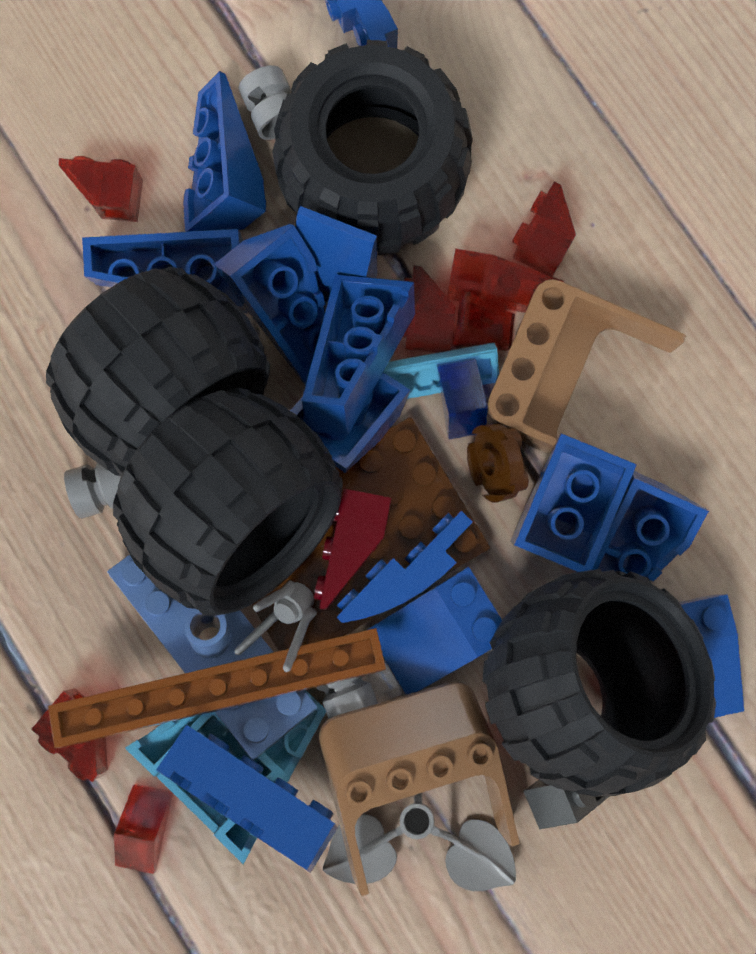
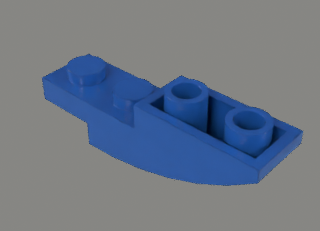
(366, 18)
(394, 585)

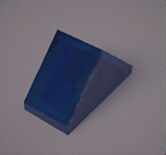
(462, 397)

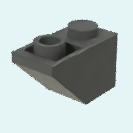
(557, 806)

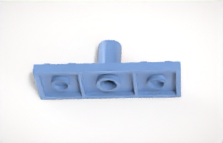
(178, 628)

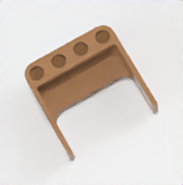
(551, 355)
(408, 750)

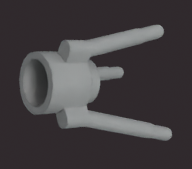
(292, 604)

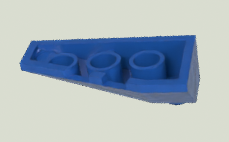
(226, 175)
(280, 291)
(649, 529)

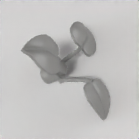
(474, 862)

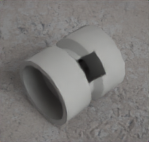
(263, 95)
(90, 489)
(347, 696)

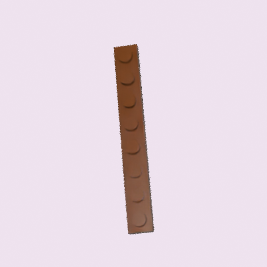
(214, 688)

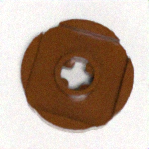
(497, 462)

